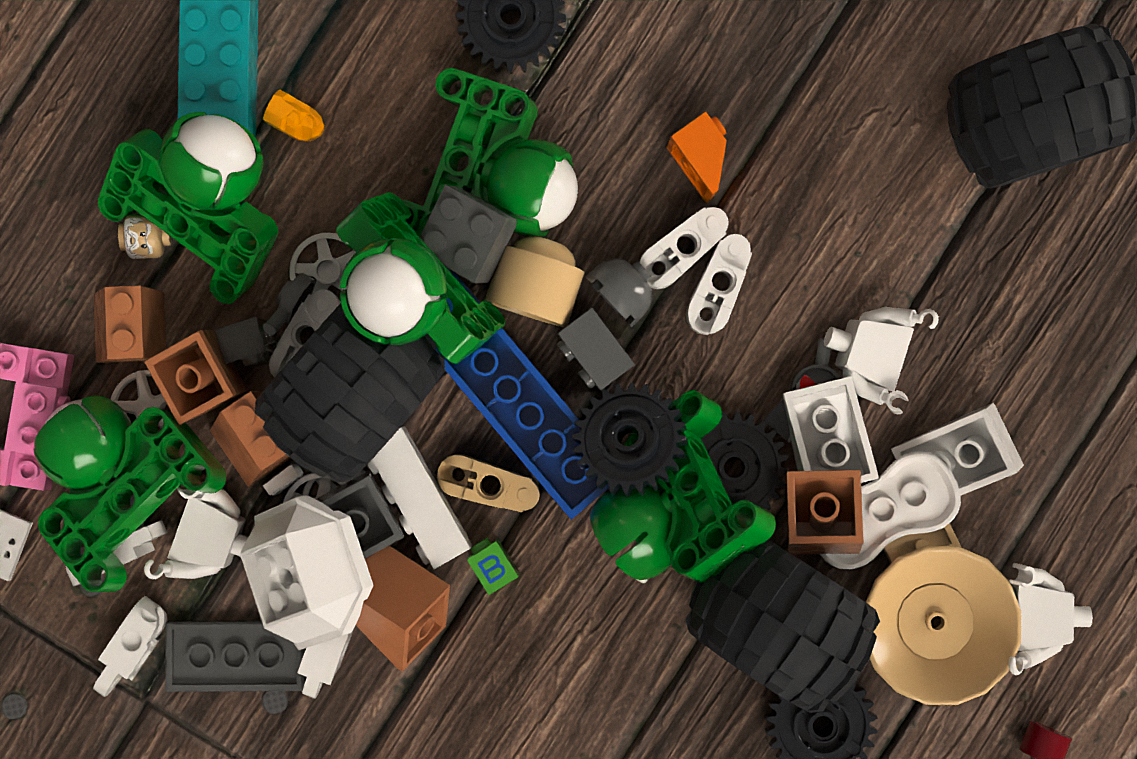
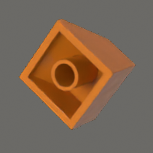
(700, 153)

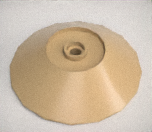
(975, 633)

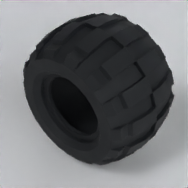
(1043, 105)
(345, 397)
(785, 626)

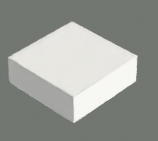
(283, 479)

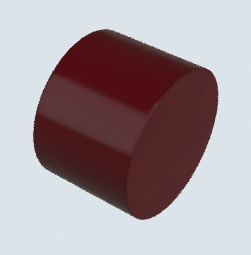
(1044, 742)

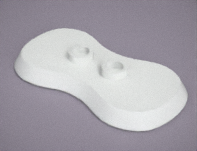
(907, 499)

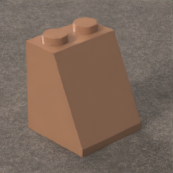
(128, 323)
(195, 376)
(246, 441)
(824, 512)
(403, 607)

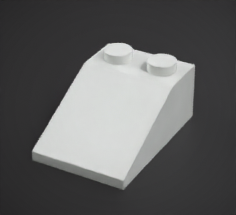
(829, 429)
(972, 447)

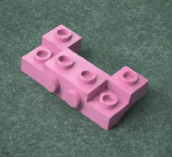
(39, 390)

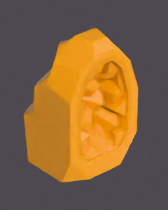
(293, 117)

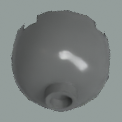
(623, 287)

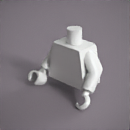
(875, 351)
(205, 537)
(1046, 617)

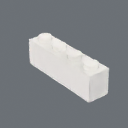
(420, 500)

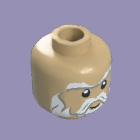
(142, 238)

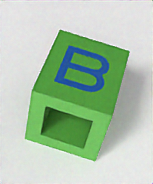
(492, 565)

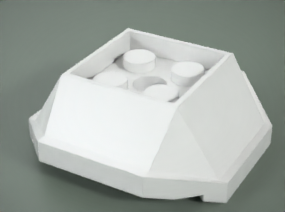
(306, 571)

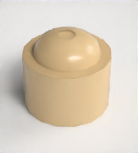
(536, 281)

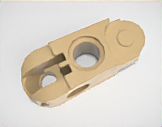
(515, 493)

